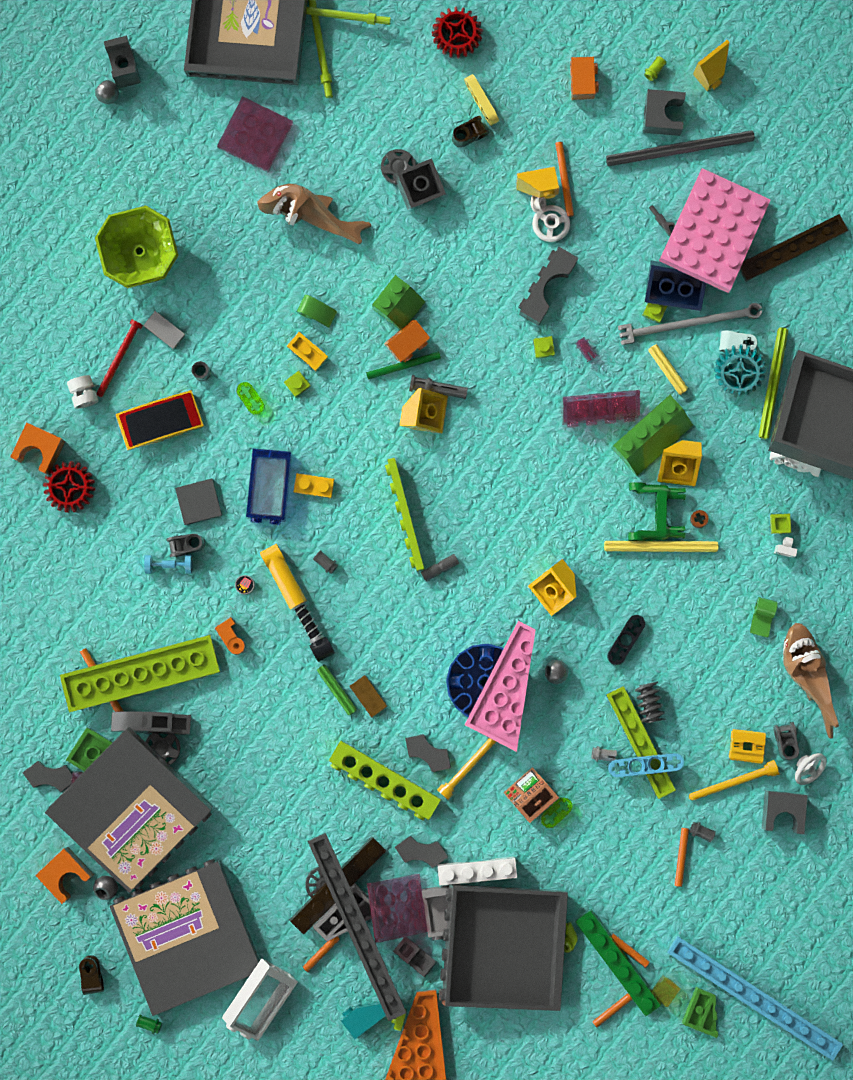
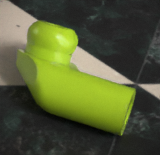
(570, 939)

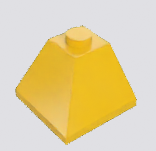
(712, 67)
(538, 183)
(424, 411)
(681, 463)
(555, 587)

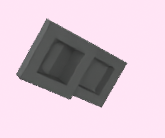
(415, 956)

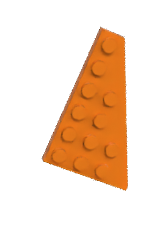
(420, 1045)

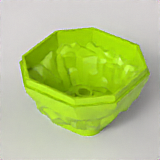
(128, 233)

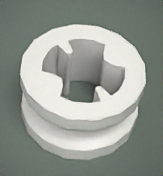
(538, 204)

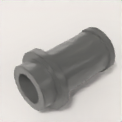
(323, 560)
(702, 832)

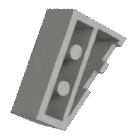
(332, 924)

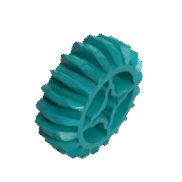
(758, 370)

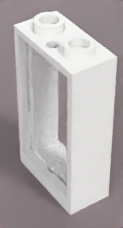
(259, 1000)

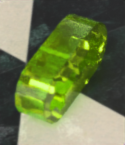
(254, 396)
(560, 816)

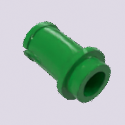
(149, 1024)

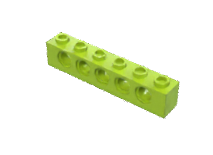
(344, 750)

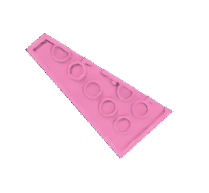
(503, 697)

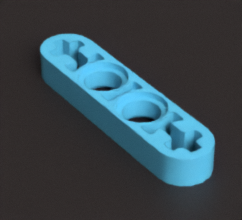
(645, 762)

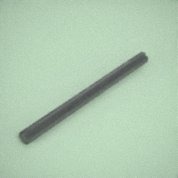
(680, 148)

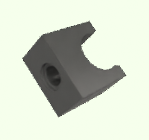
(121, 51)
(654, 112)
(780, 802)

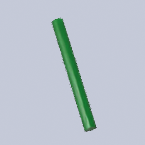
(403, 365)

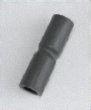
(442, 566)

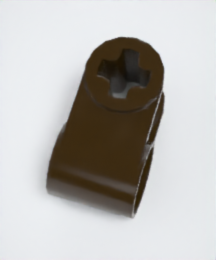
(473, 131)
(91, 978)

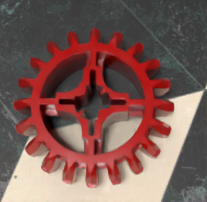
(469, 42)
(52, 485)

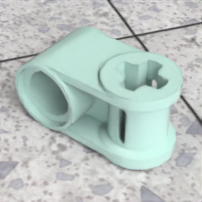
(731, 338)

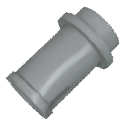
(603, 754)

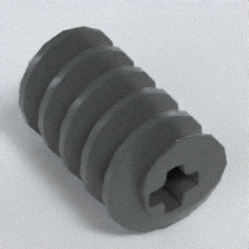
(650, 702)

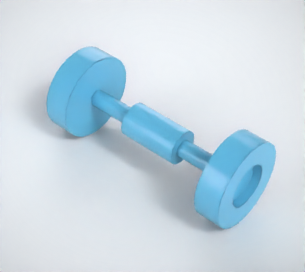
(148, 564)

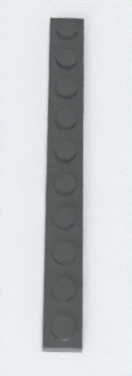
(357, 926)

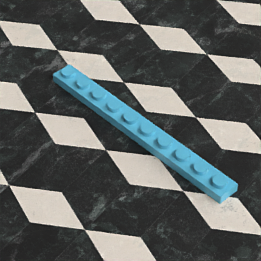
(755, 998)

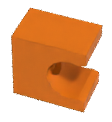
(36, 438)
(56, 869)

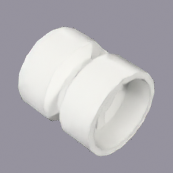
(82, 385)

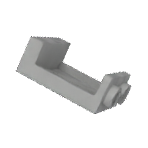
(434, 906)

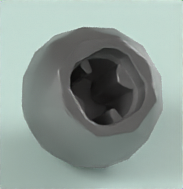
(107, 92)
(556, 671)
(105, 887)

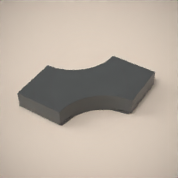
(419, 747)
(40, 774)
(412, 850)

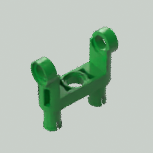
(662, 494)

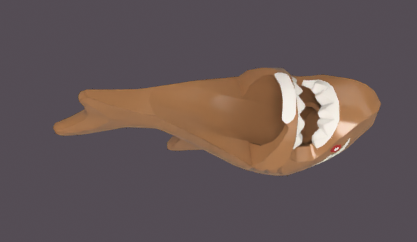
(300, 203)
(808, 670)

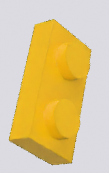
(307, 351)
(313, 485)

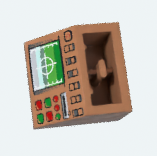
(531, 795)

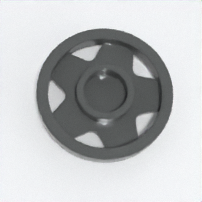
(396, 163)
(164, 747)

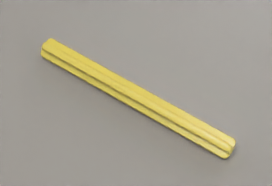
(661, 546)

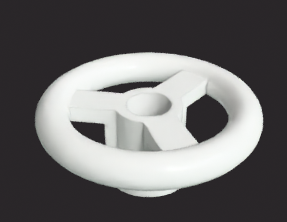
(564, 218)
(807, 765)

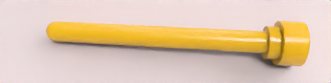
(770, 770)
(447, 789)

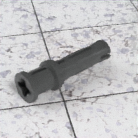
(441, 388)

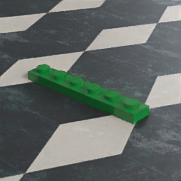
(618, 962)

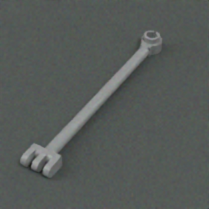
(631, 333)

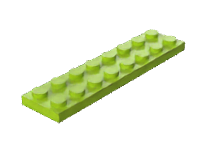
(139, 673)

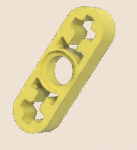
(481, 100)

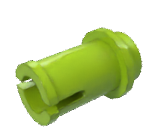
(652, 72)

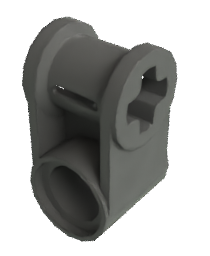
(181, 544)
(786, 739)

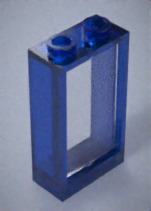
(269, 486)

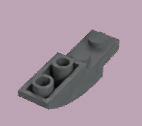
(151, 722)

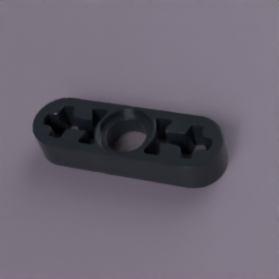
(618, 640)

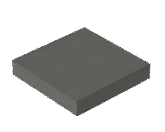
(198, 501)

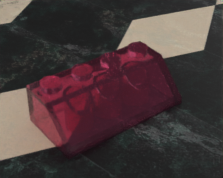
(600, 407)

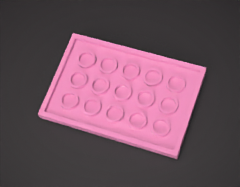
(715, 230)

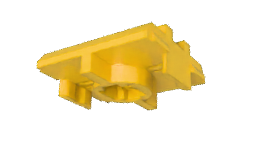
(741, 736)

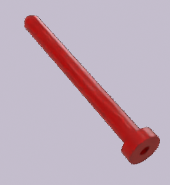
(119, 356)

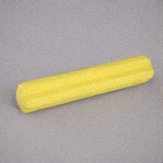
(668, 369)

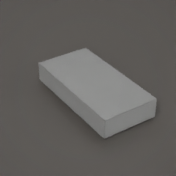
(164, 330)

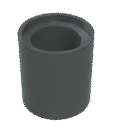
(201, 364)

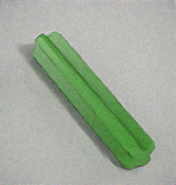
(336, 689)

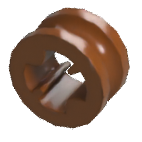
(701, 513)

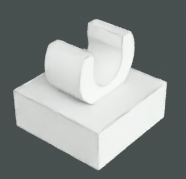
(785, 549)

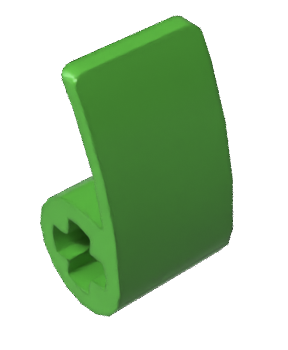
(317, 310)
(762, 616)

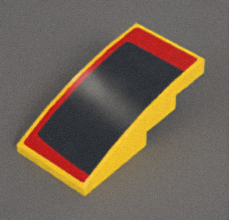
(159, 420)

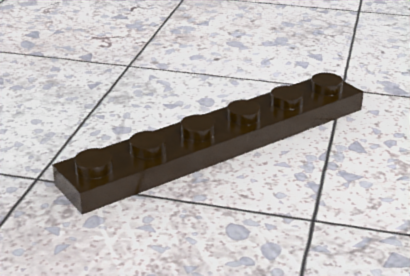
(793, 247)
(323, 900)

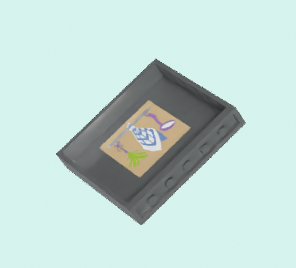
(246, 40)

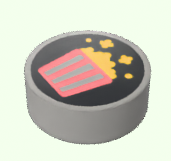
(244, 584)

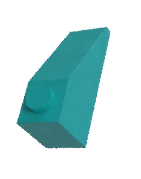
(362, 1017)

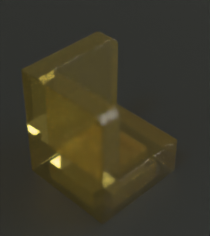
(665, 990)

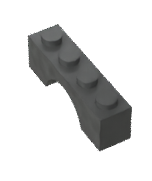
(560, 265)

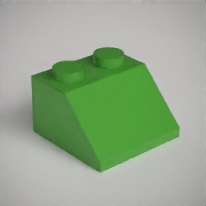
(398, 303)

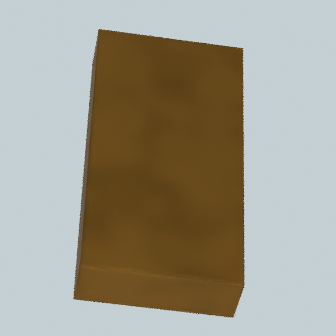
(368, 696)

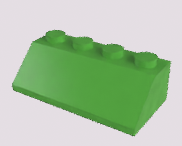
(652, 435)

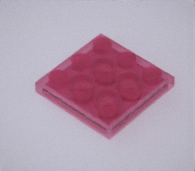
(255, 134)
(397, 907)

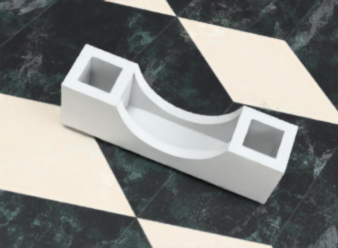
(477, 871)

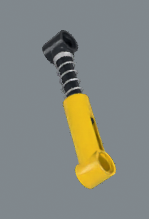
(296, 600)

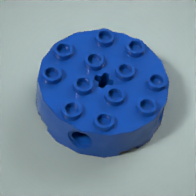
(467, 671)

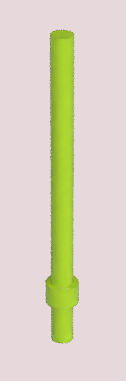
(370, 18)
(325, 77)

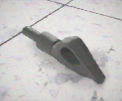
(662, 221)

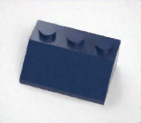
(673, 287)

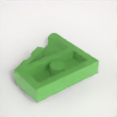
(701, 1012)

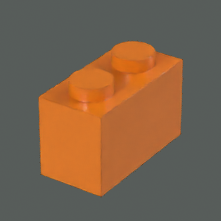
(583, 78)
(407, 341)

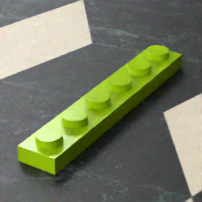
(406, 523)
(639, 739)

